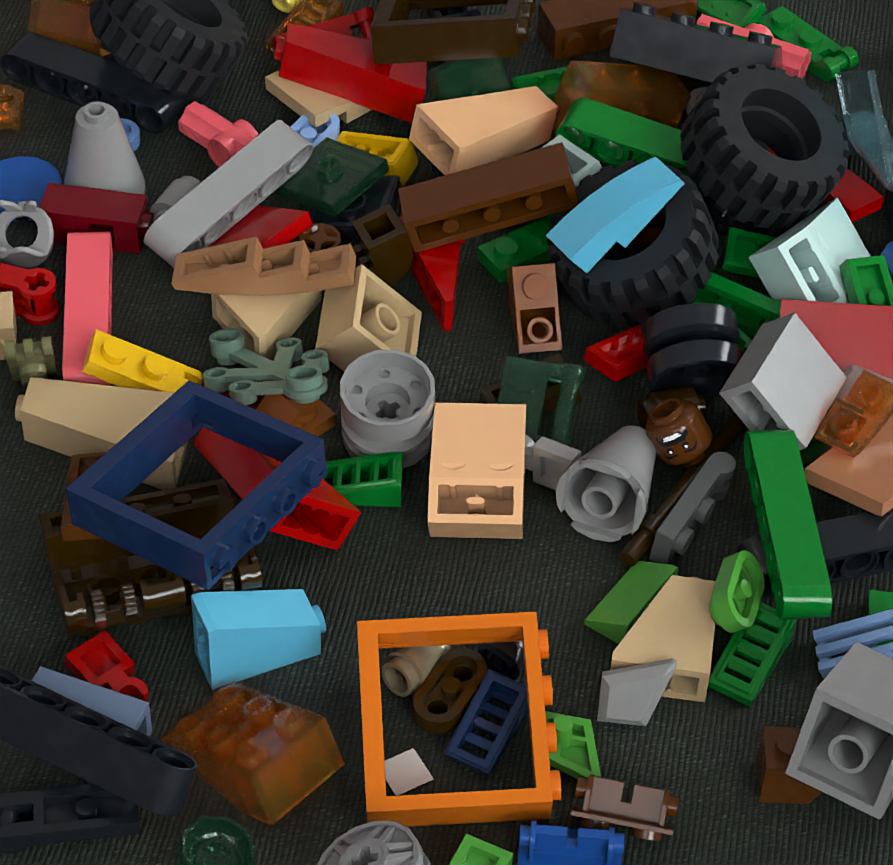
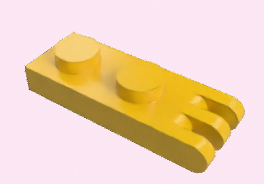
(134, 366)

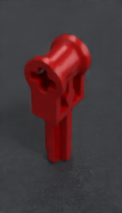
(30, 293)

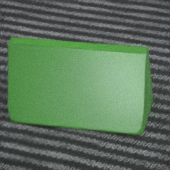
(629, 599)

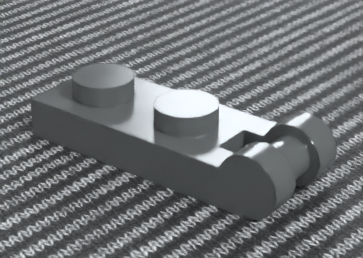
(694, 506)

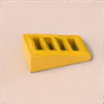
(398, 151)

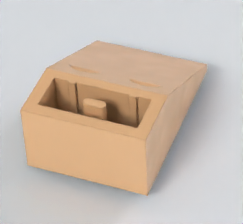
(477, 471)

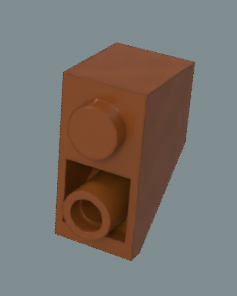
(534, 307)

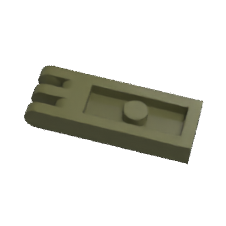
(31, 359)

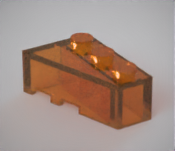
(628, 87)

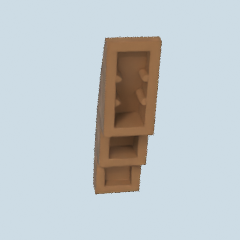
(250, 270)

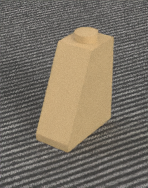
(264, 317)
(675, 627)

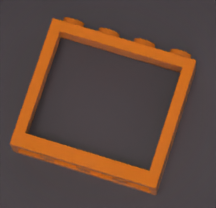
(458, 806)

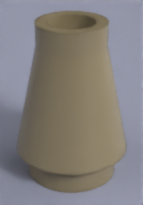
(410, 666)

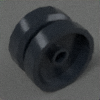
(691, 347)

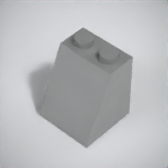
(849, 733)

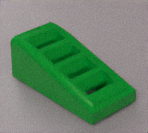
(381, 470)
(766, 631)

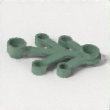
(300, 383)

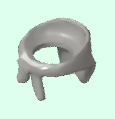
(40, 249)

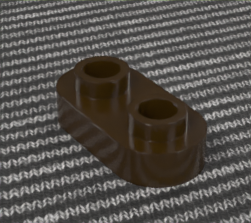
(446, 693)

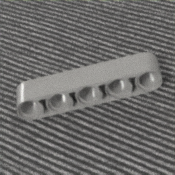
(229, 192)

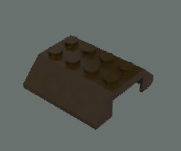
(111, 587)

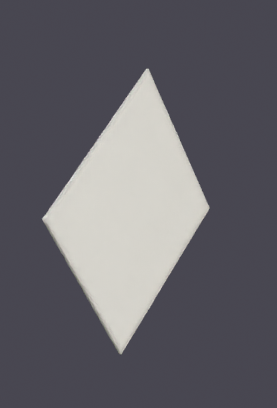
(406, 772)

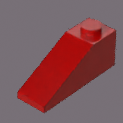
(437, 277)

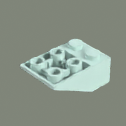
(808, 257)

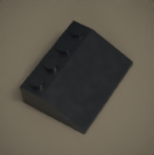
(688, 48)

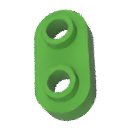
(737, 592)

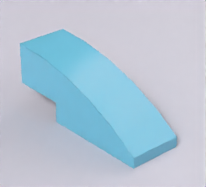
(615, 212)

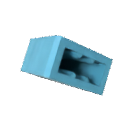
(253, 632)

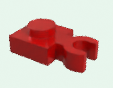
(106, 665)

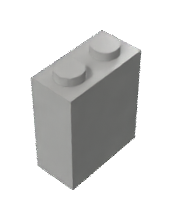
(784, 380)

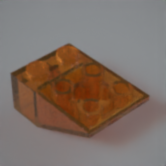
(258, 750)

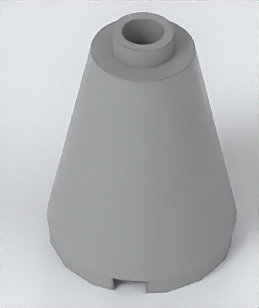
(102, 152)
(609, 486)

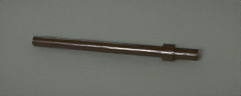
(646, 533)

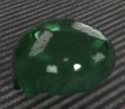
(215, 842)

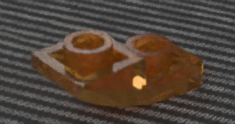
(859, 416)

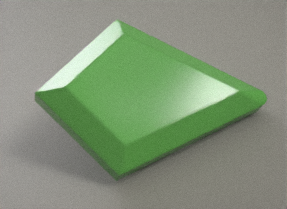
(575, 746)

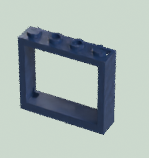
(97, 493)

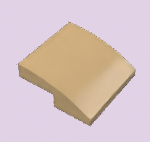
(312, 102)

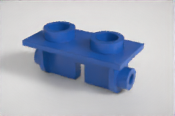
(569, 846)

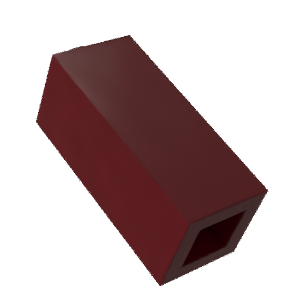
(98, 210)

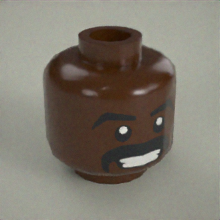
(678, 432)

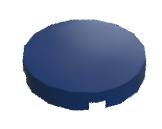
(25, 179)

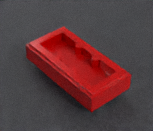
(618, 355)

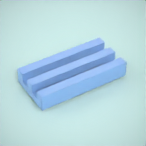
(842, 636)

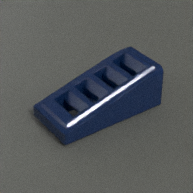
(501, 688)

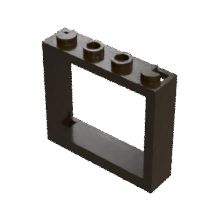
(453, 38)

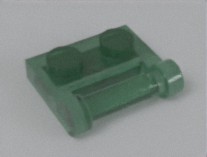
(527, 383)

